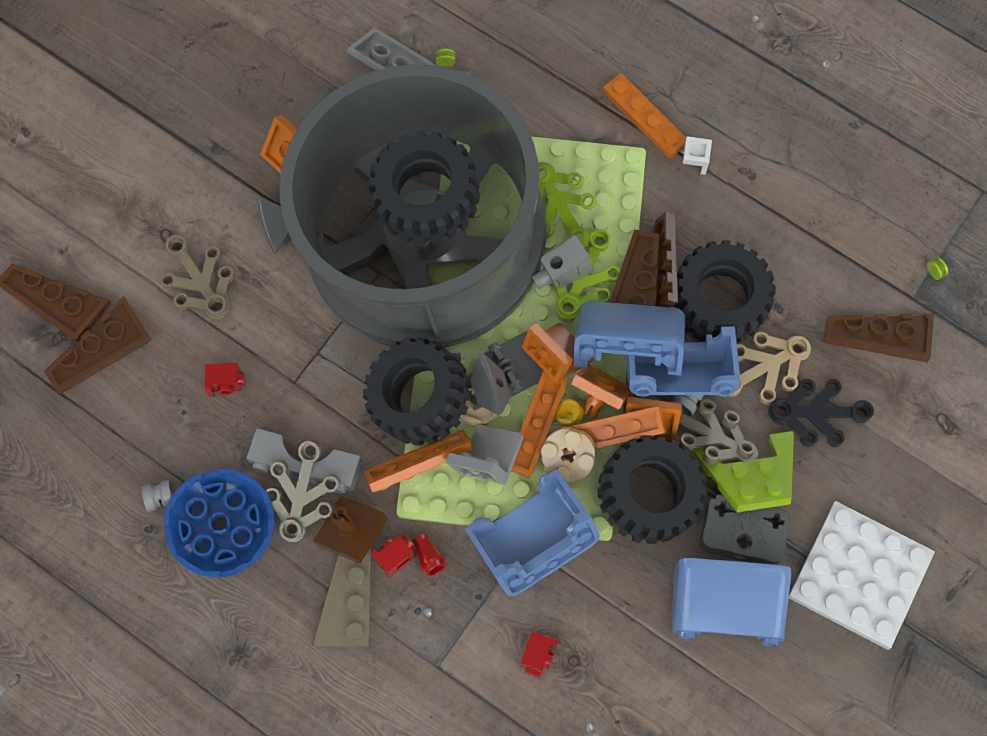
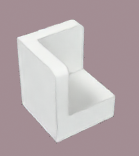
(697, 152)

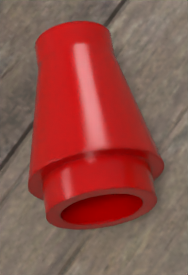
(429, 556)

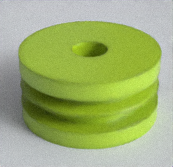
(445, 57)
(937, 268)

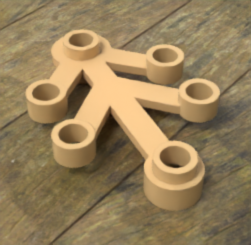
(771, 363)

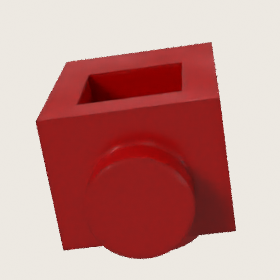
(223, 378)
(394, 554)
(537, 654)

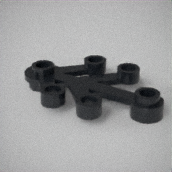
(816, 413)

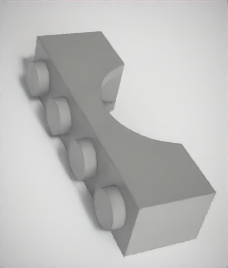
(271, 447)

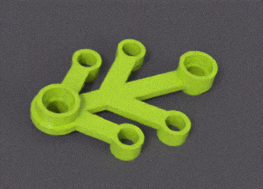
(558, 200)
(587, 281)

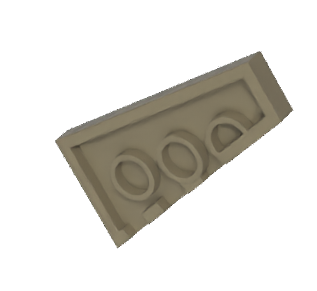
(347, 606)

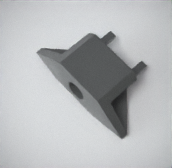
(273, 224)
(489, 385)

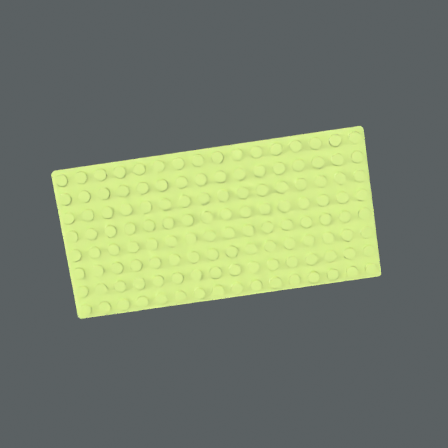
(616, 181)

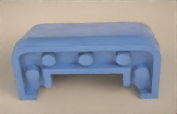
(630, 331)
(706, 369)
(535, 535)
(730, 599)

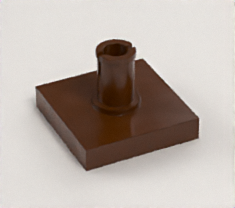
(350, 529)

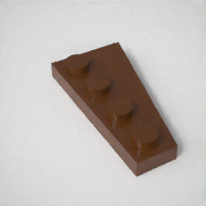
(640, 271)
(667, 279)
(61, 305)
(889, 335)
(103, 345)

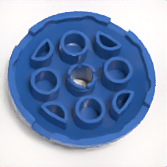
(203, 502)

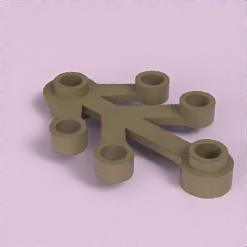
(199, 281)
(713, 435)
(299, 495)

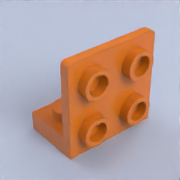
(552, 350)

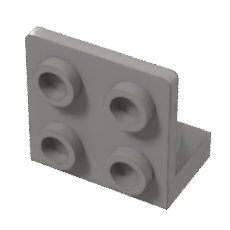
(491, 455)

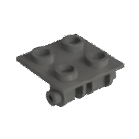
(518, 367)

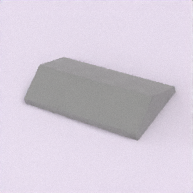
(382, 51)

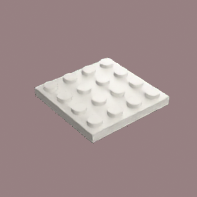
(861, 575)

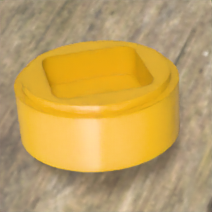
(569, 412)

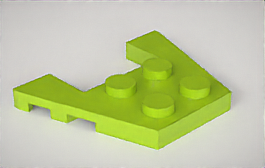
(758, 481)

